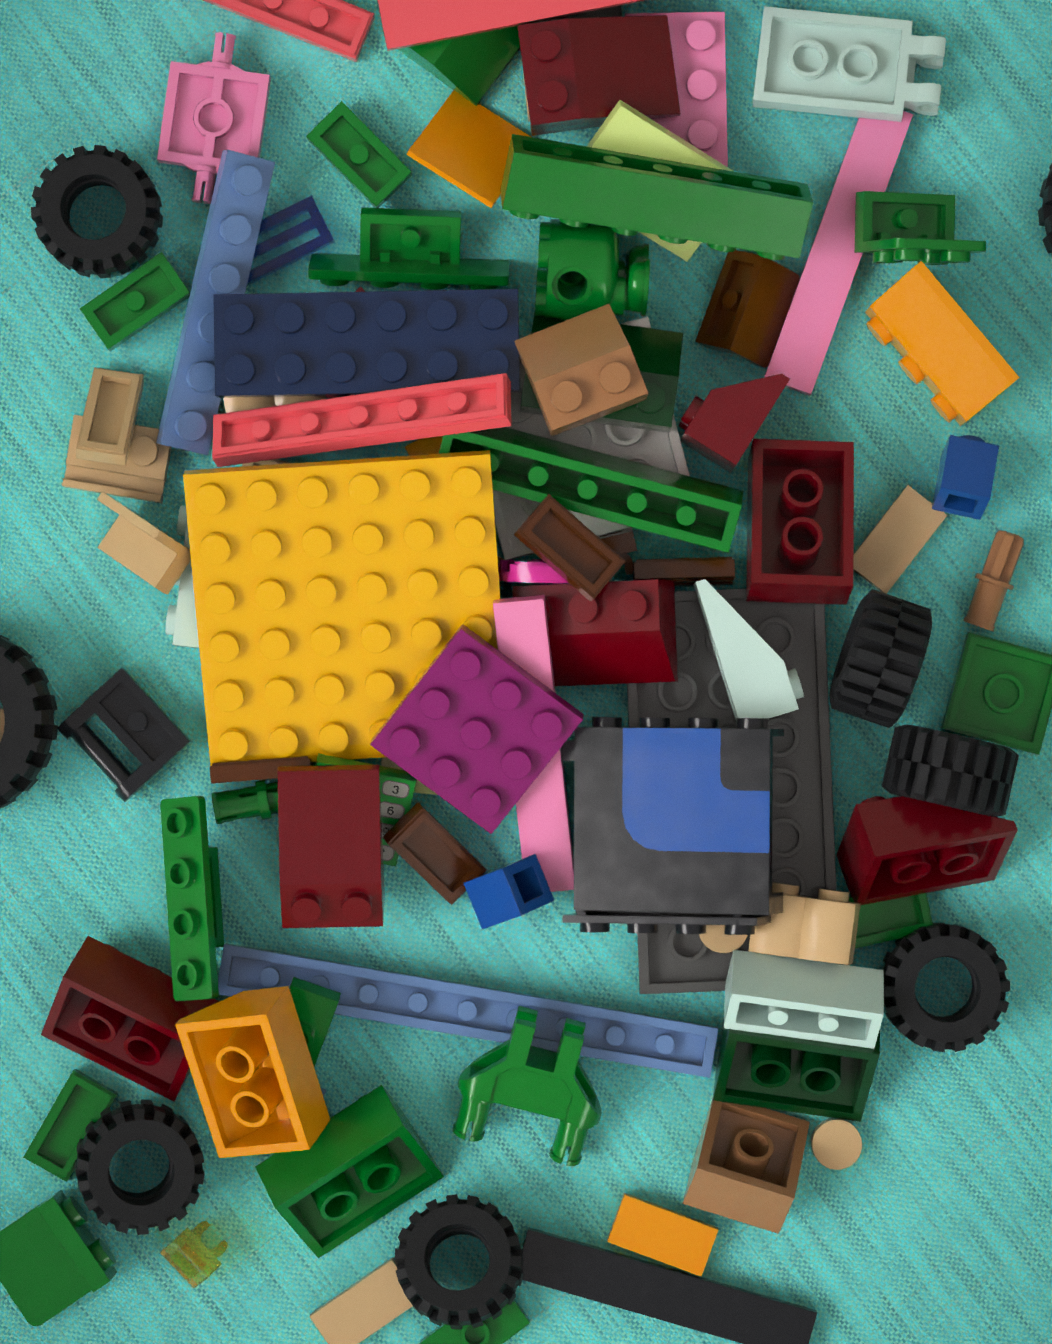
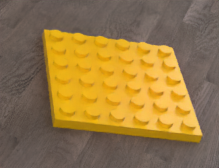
(333, 593)

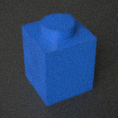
(965, 476)
(508, 891)

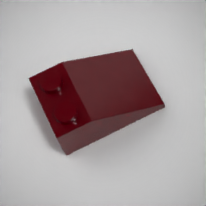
(586, 65)
(330, 846)
(919, 848)

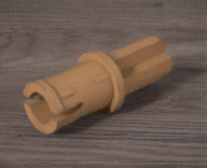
(994, 580)

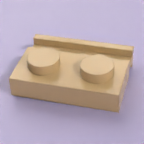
(141, 477)

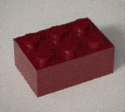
(800, 521)

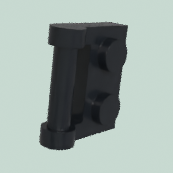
(136, 723)

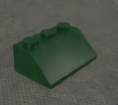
(659, 364)
(794, 1074)

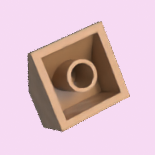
(581, 369)
(747, 1164)

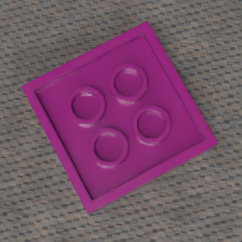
(477, 729)

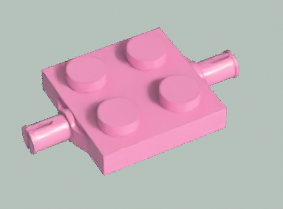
(212, 111)

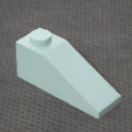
(750, 668)

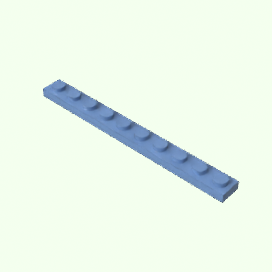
(476, 1010)

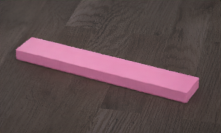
(832, 256)
(544, 806)

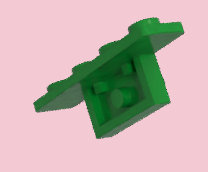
(409, 249)
(192, 898)

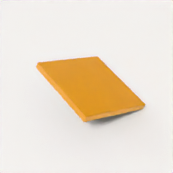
(466, 147)

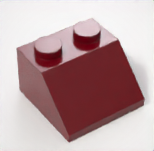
(730, 418)

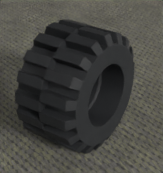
(73, 177)
(881, 658)
(950, 770)
(980, 1010)
(146, 1208)
(447, 1220)

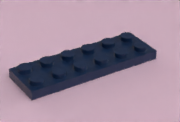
(361, 340)

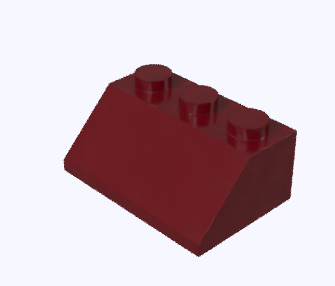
(613, 639)
(122, 1017)

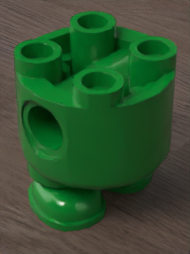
(587, 272)

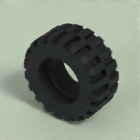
(28, 721)

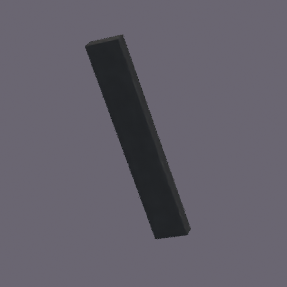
(662, 1292)

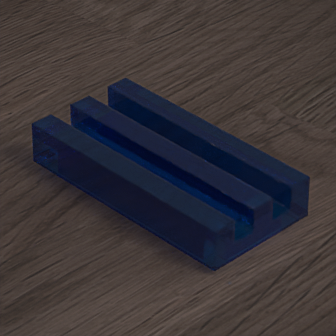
(280, 218)

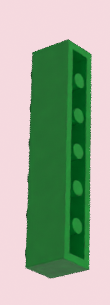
(655, 197)
(606, 486)

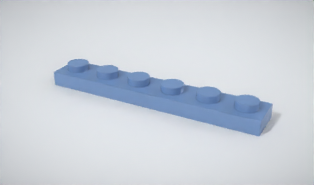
(220, 269)

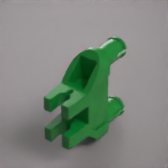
(533, 1082)

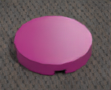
(530, 572)

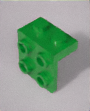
(910, 228)
(52, 1259)

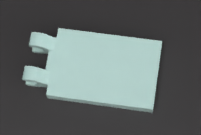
(844, 65)

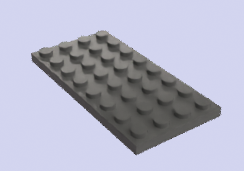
(801, 767)

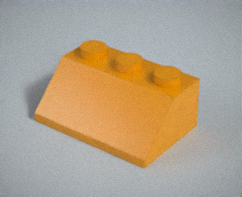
(939, 345)
(254, 1074)

